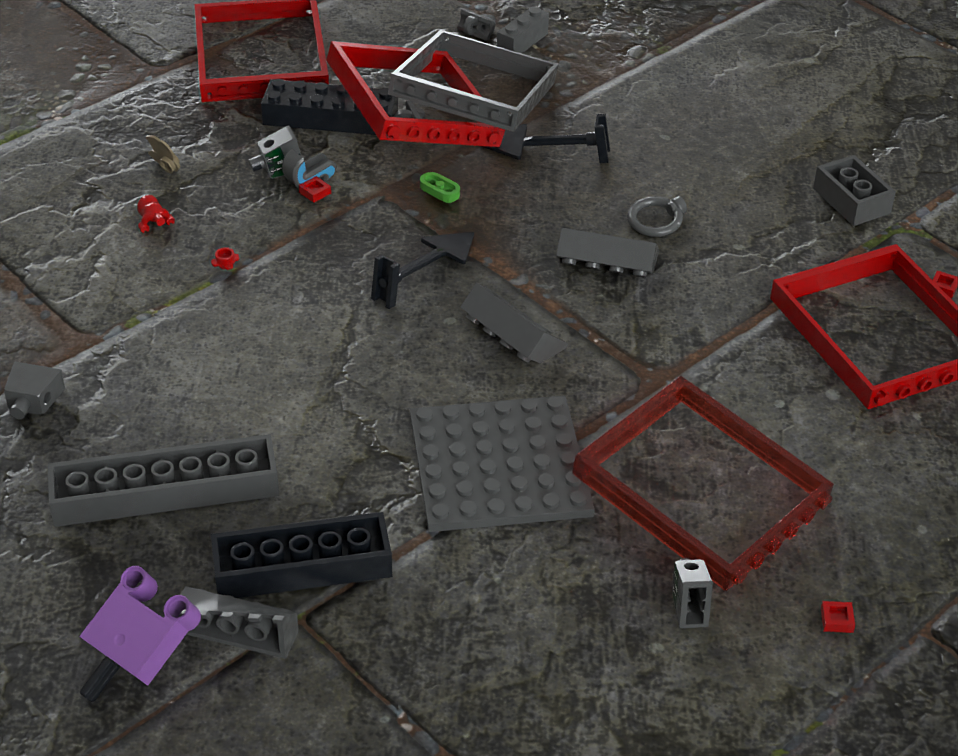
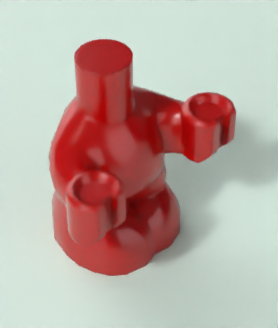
(152, 211)

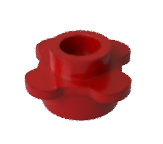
(225, 258)

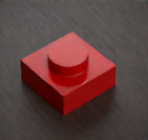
(315, 189)
(946, 282)
(837, 616)

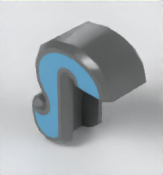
(299, 171)

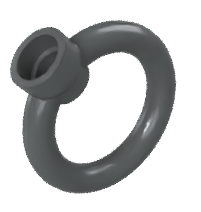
(675, 207)

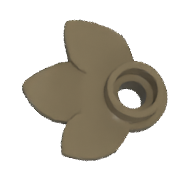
(163, 154)

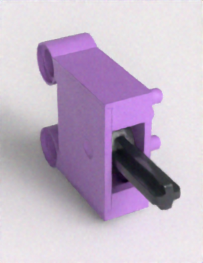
(133, 633)

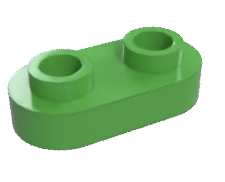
(440, 187)

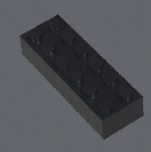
(318, 107)
(301, 555)

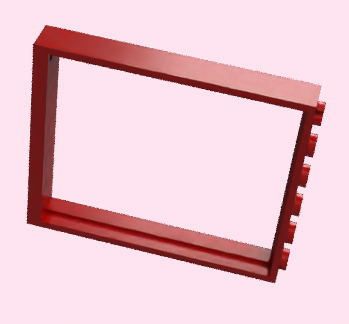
(346, 56)
(254, 86)
(855, 268)

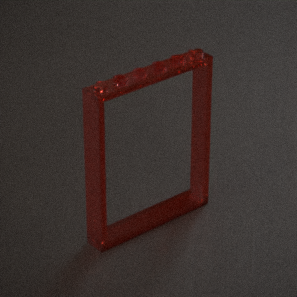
(722, 573)

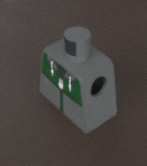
(273, 151)
(692, 580)

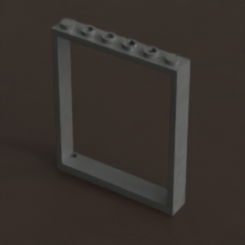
(408, 87)

